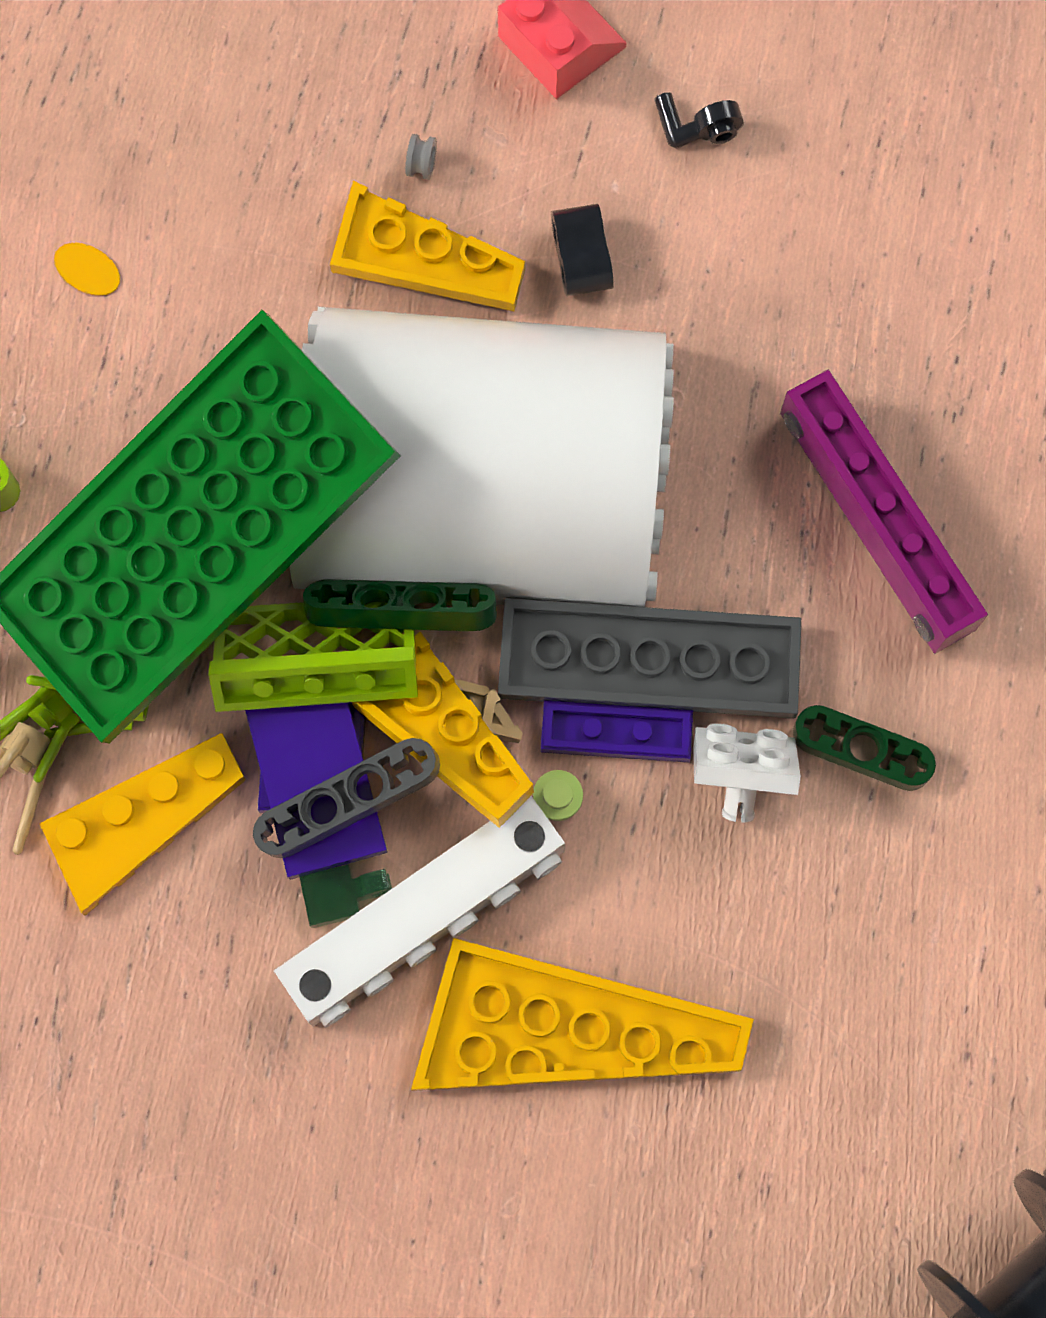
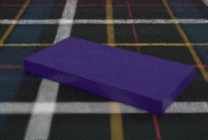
(300, 750)

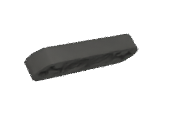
(349, 805)

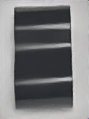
(582, 249)

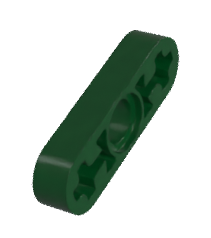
(892, 775)

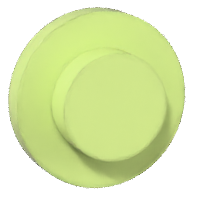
(558, 794)

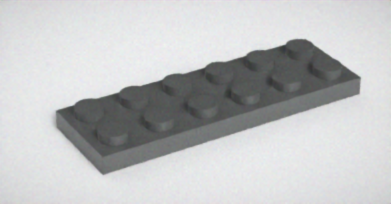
(650, 658)

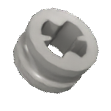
(421, 156)

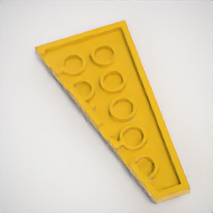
(536, 1023)

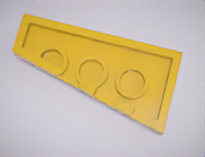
(401, 249)
(469, 753)
(125, 825)

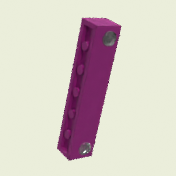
(882, 512)

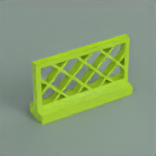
(315, 674)

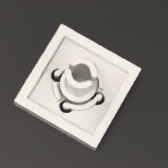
(745, 765)

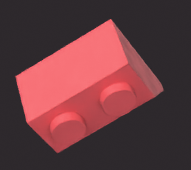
(558, 39)

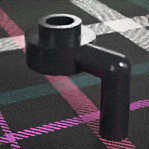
(714, 122)

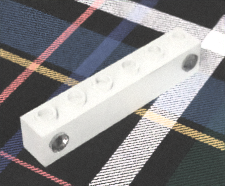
(419, 912)

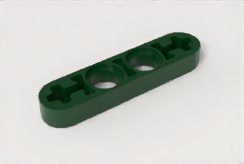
(471, 610)

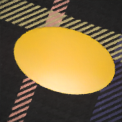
(87, 269)

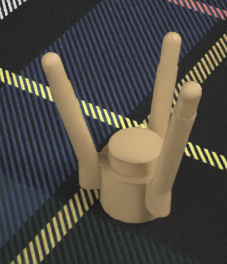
(22, 752)

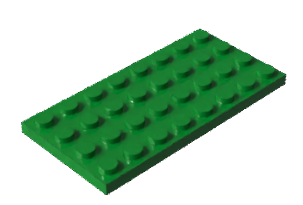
(188, 526)

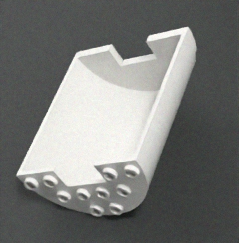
(518, 450)

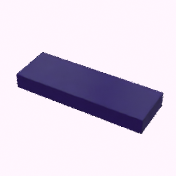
(617, 731)

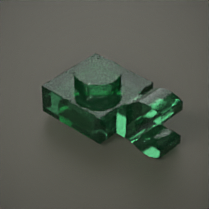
(335, 894)

